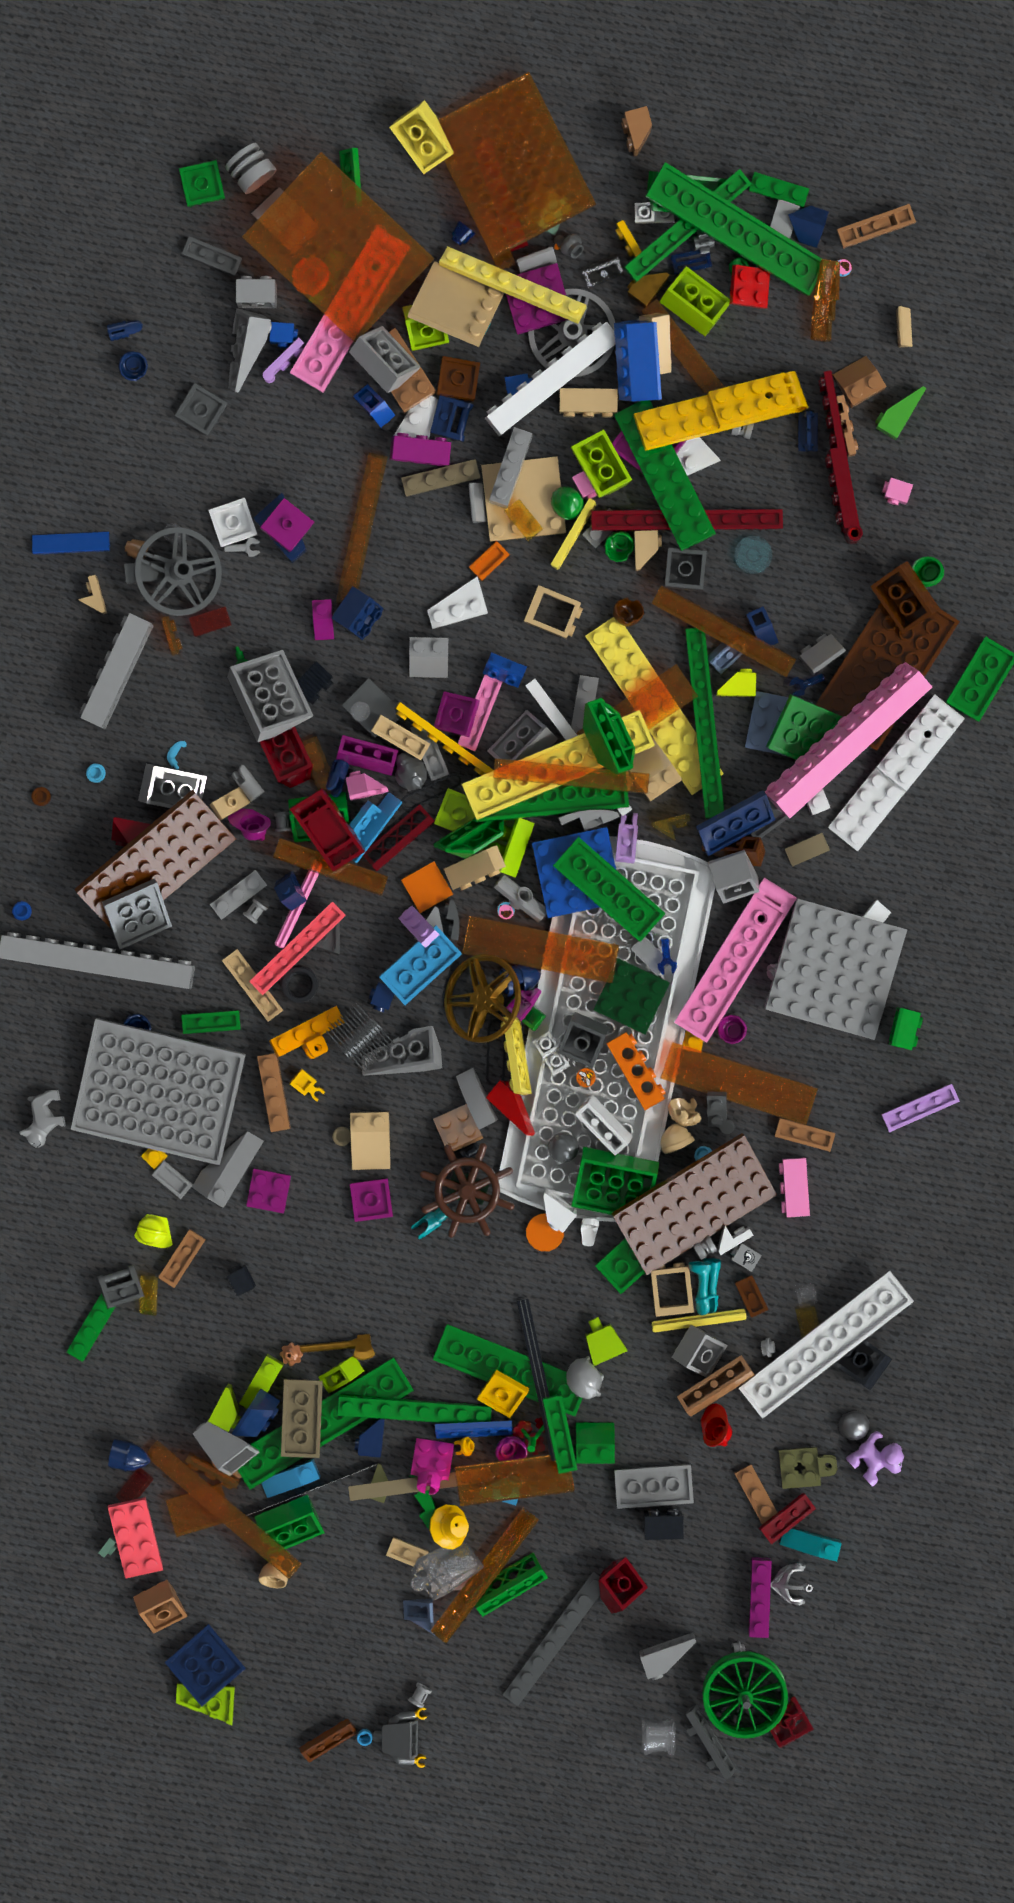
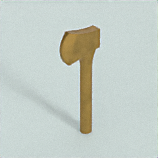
(361, 1344)

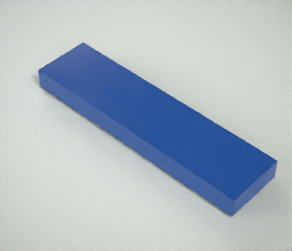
(473, 1429)

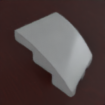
(590, 818)

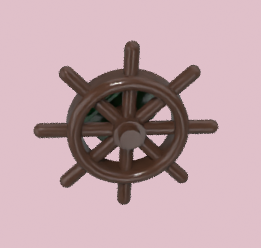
(467, 1190)

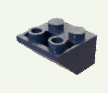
(357, 613)

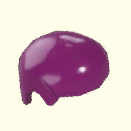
(736, 1032)

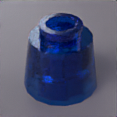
(462, 233)

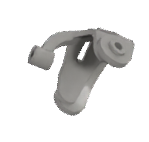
(781, 1586)

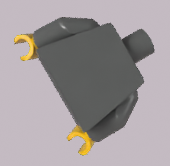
(400, 1738)

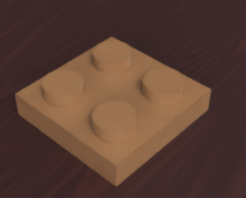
(458, 1128)

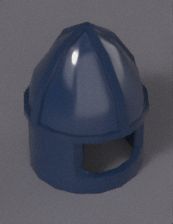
(527, 977)
(127, 1456)

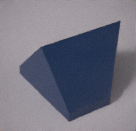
(809, 224)

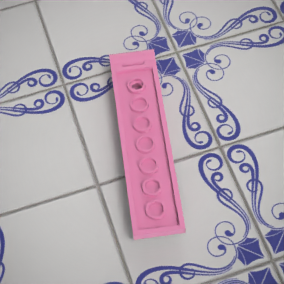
(322, 355)
(735, 960)

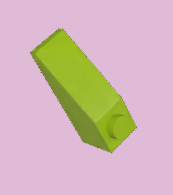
(263, 1379)

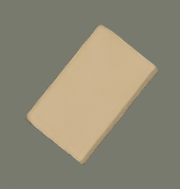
(904, 327)

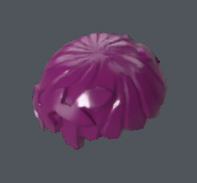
(507, 1448)

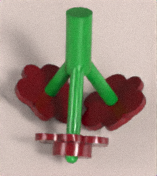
(533, 1442)

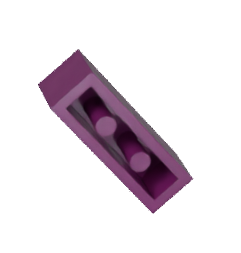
(420, 450)
(367, 755)

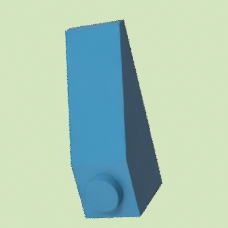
(291, 1478)

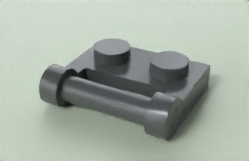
(123, 1292)

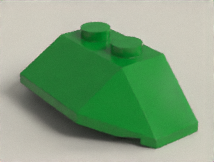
(608, 736)
(471, 837)

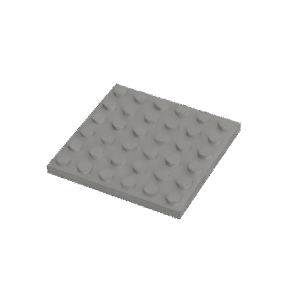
(835, 969)

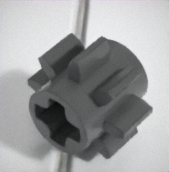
(702, 242)

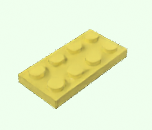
(517, 1058)

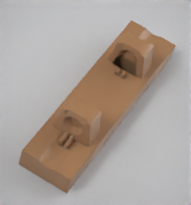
(876, 226)

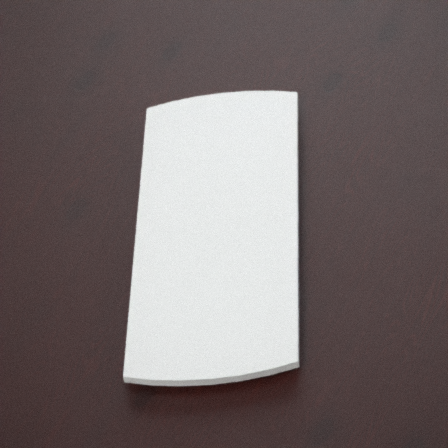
(685, 892)

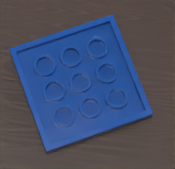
(559, 893)

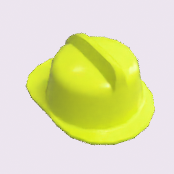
(154, 1231)

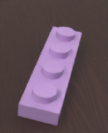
(920, 1107)

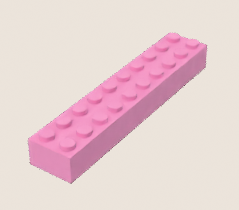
(847, 739)

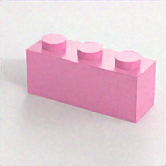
(794, 1187)

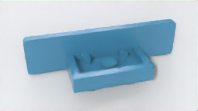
(372, 820)

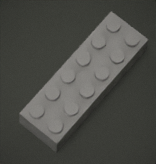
(116, 671)

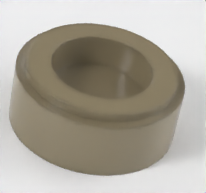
(341, 1136)

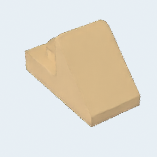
(96, 600)

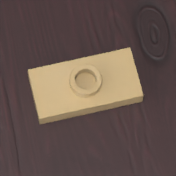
(229, 803)

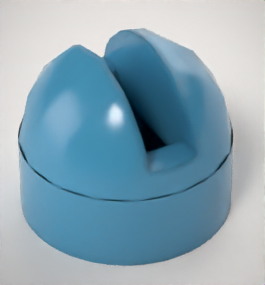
(365, 1740)

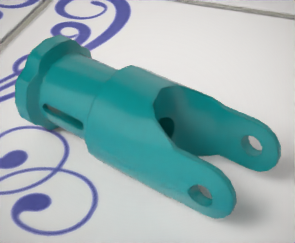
(434, 1221)

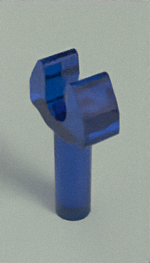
(805, 683)
(666, 957)

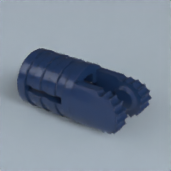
(129, 328)
(337, 777)

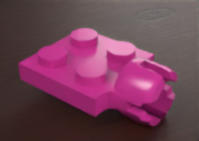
(431, 1464)

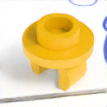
(467, 1446)

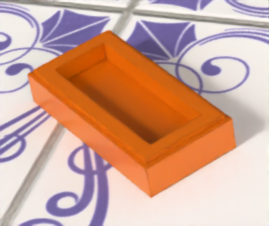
(489, 560)

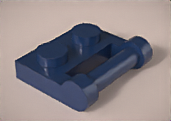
(445, 415)

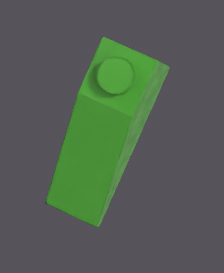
(896, 416)

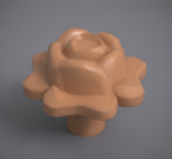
(291, 1354)

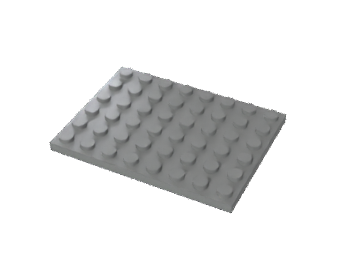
(158, 1091)

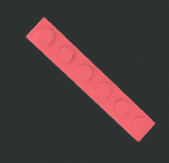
(297, 948)

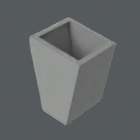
(223, 1448)

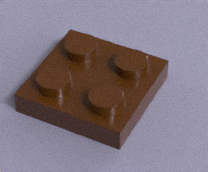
(458, 378)

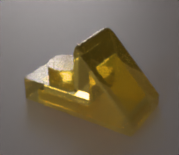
(665, 826)

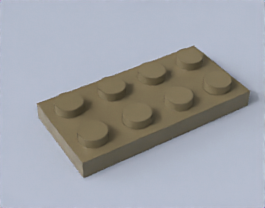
(301, 1418)

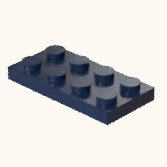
(735, 823)

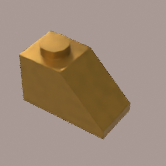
(646, 288)

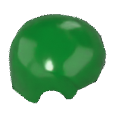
(619, 540)

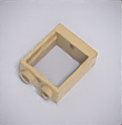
(535, 604)
(675, 1309)

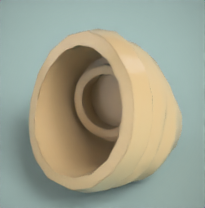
(675, 1138)

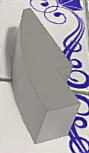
(476, 1098)

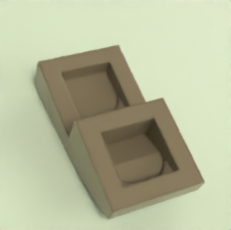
(807, 849)

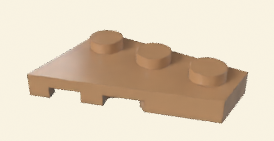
(847, 427)

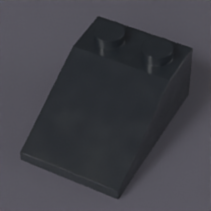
(864, 1363)

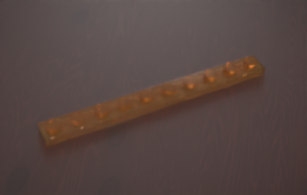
(224, 1510)

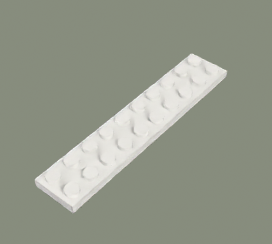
(826, 1344)

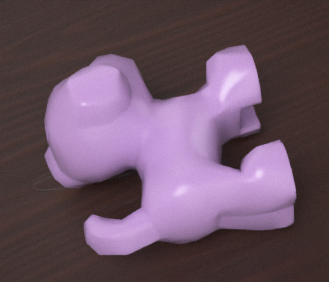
(890, 1458)

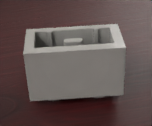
(734, 876)

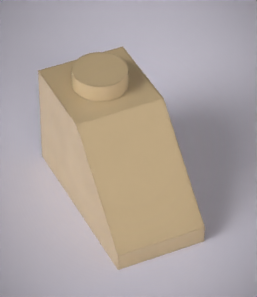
(646, 546)

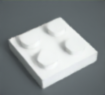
(233, 522)

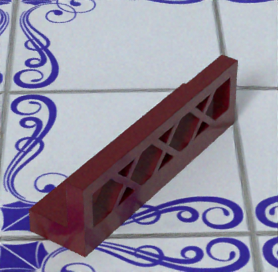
(402, 843)

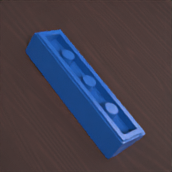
(70, 543)

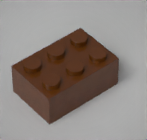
(905, 597)

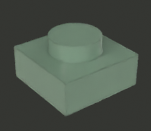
(109, 1547)

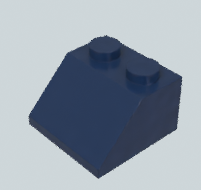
(256, 1415)

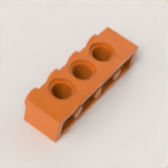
(616, 1047)

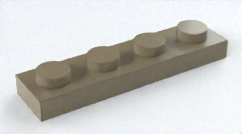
(440, 478)

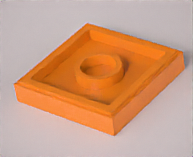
(427, 887)

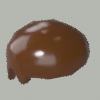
(622, 614)

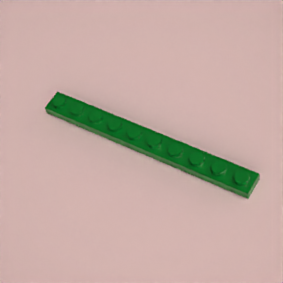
(705, 722)

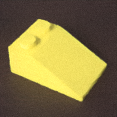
(422, 137)

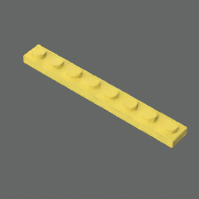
(512, 285)

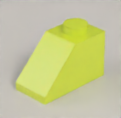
(741, 684)

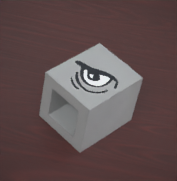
(745, 1256)

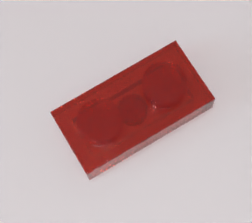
(210, 621)

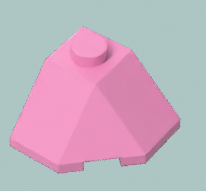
(363, 786)

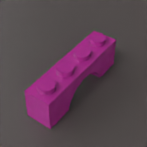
(760, 1597)

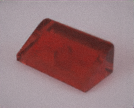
(135, 1486)

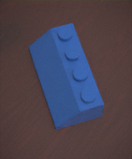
(637, 360)

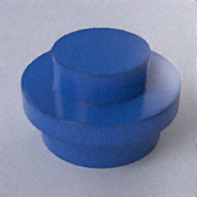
(22, 910)

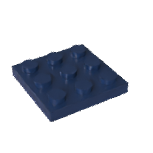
(205, 1665)

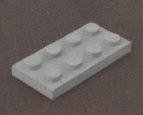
(653, 1486)

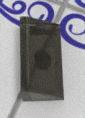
(602, 270)

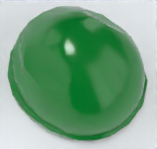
(567, 503)
(929, 570)

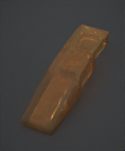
(825, 300)

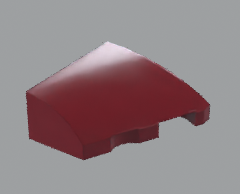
(785, 1730)

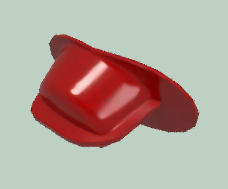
(715, 1426)

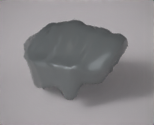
(410, 772)

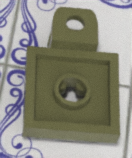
(814, 1467)

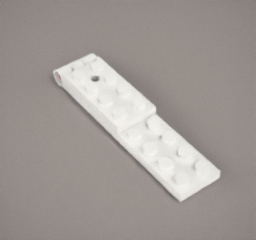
(896, 772)

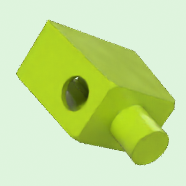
(603, 1342)

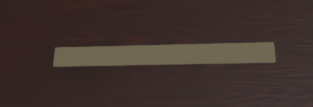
(393, 1488)

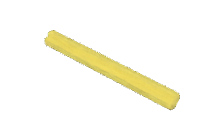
(699, 1320)

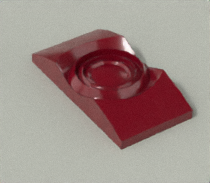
(327, 829)

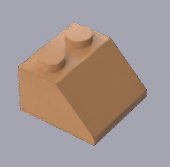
(859, 381)
(159, 1606)

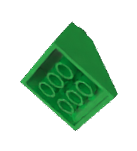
(611, 1180)

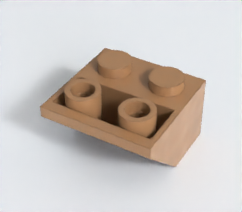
(638, 127)

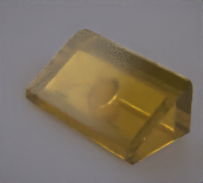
(148, 1303)
(807, 1320)

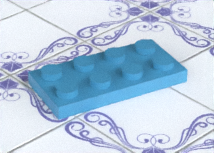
(419, 967)

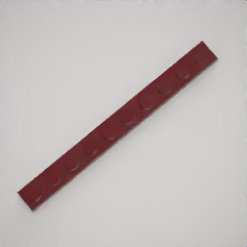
(654, 520)

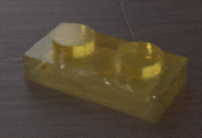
(523, 520)

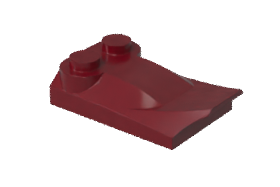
(288, 758)

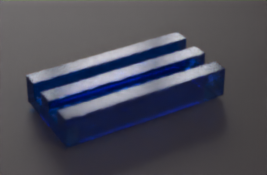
(694, 268)

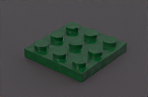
(632, 996)

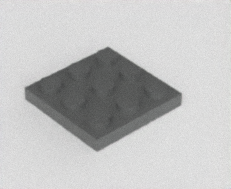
(137, 914)

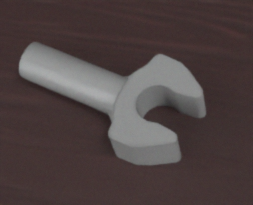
(243, 547)

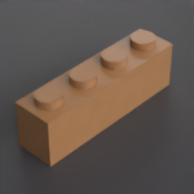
(274, 1092)
(715, 1386)

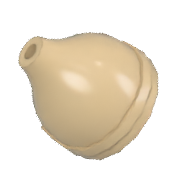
(272, 1577)

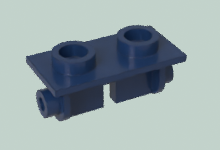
(808, 431)

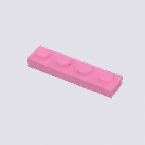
(487, 695)

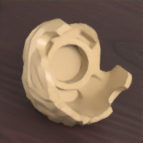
(684, 1112)

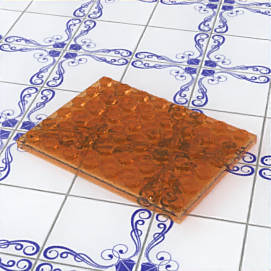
(513, 165)
(338, 247)

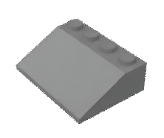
(269, 695)

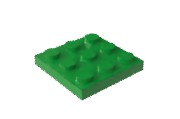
(800, 727)

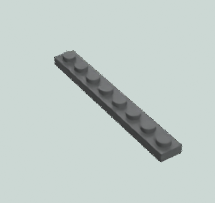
(553, 1640)

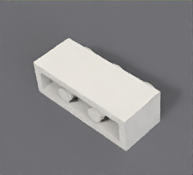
(603, 1125)

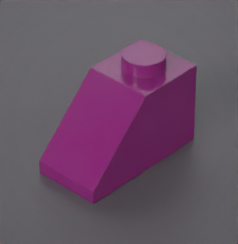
(322, 619)

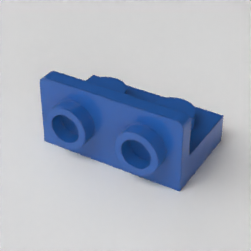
(504, 670)

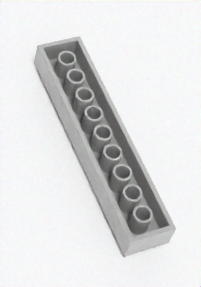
(96, 961)

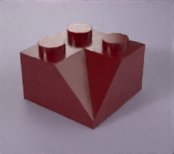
(126, 830)
(620, 1585)

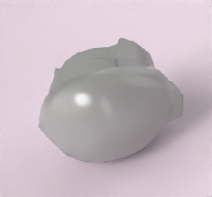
(584, 1378)

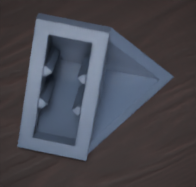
(420, 1613)

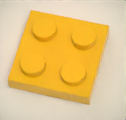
(503, 1393)

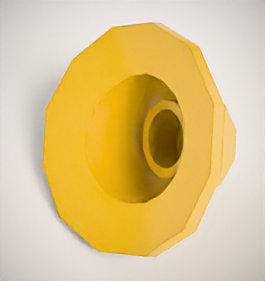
(444, 1529)

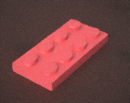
(135, 1537)

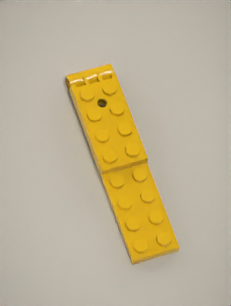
(721, 410)

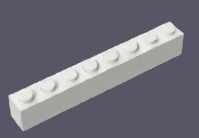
(552, 379)

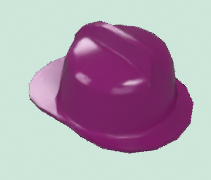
(250, 823)

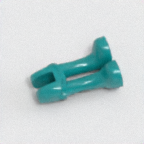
(708, 1277)

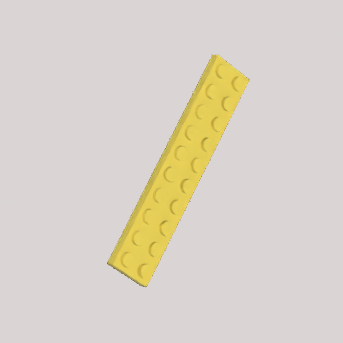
(631, 673)
(492, 795)

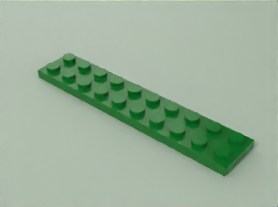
(735, 229)
(382, 1382)

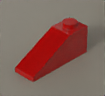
(511, 1106)

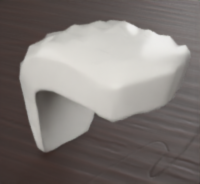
(589, 1230)

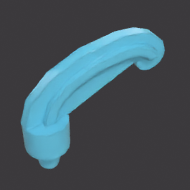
(173, 752)

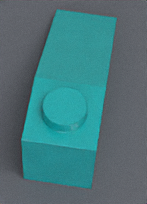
(812, 1544)

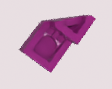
(528, 1000)

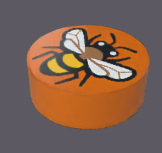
(585, 1077)

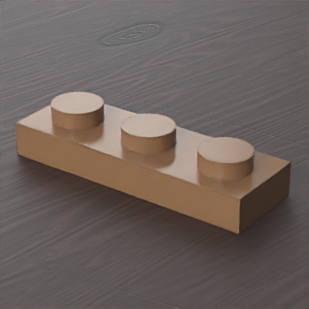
(804, 1134)
(182, 1258)
(756, 1493)

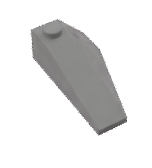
(251, 335)
(411, 1053)
(219, 1182)

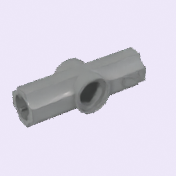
(520, 898)

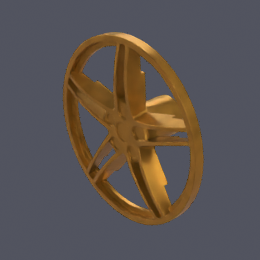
(483, 999)

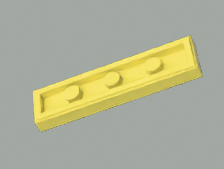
(573, 534)

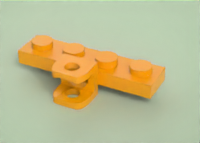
(308, 1035)

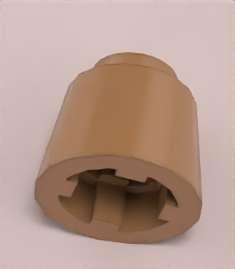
(133, 546)

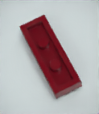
(787, 1518)

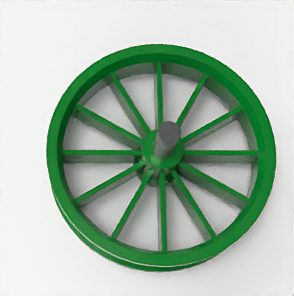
(744, 1694)

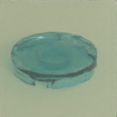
(753, 555)

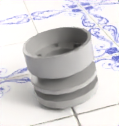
(253, 171)

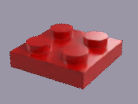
(749, 286)

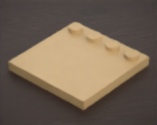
(455, 304)
(534, 489)

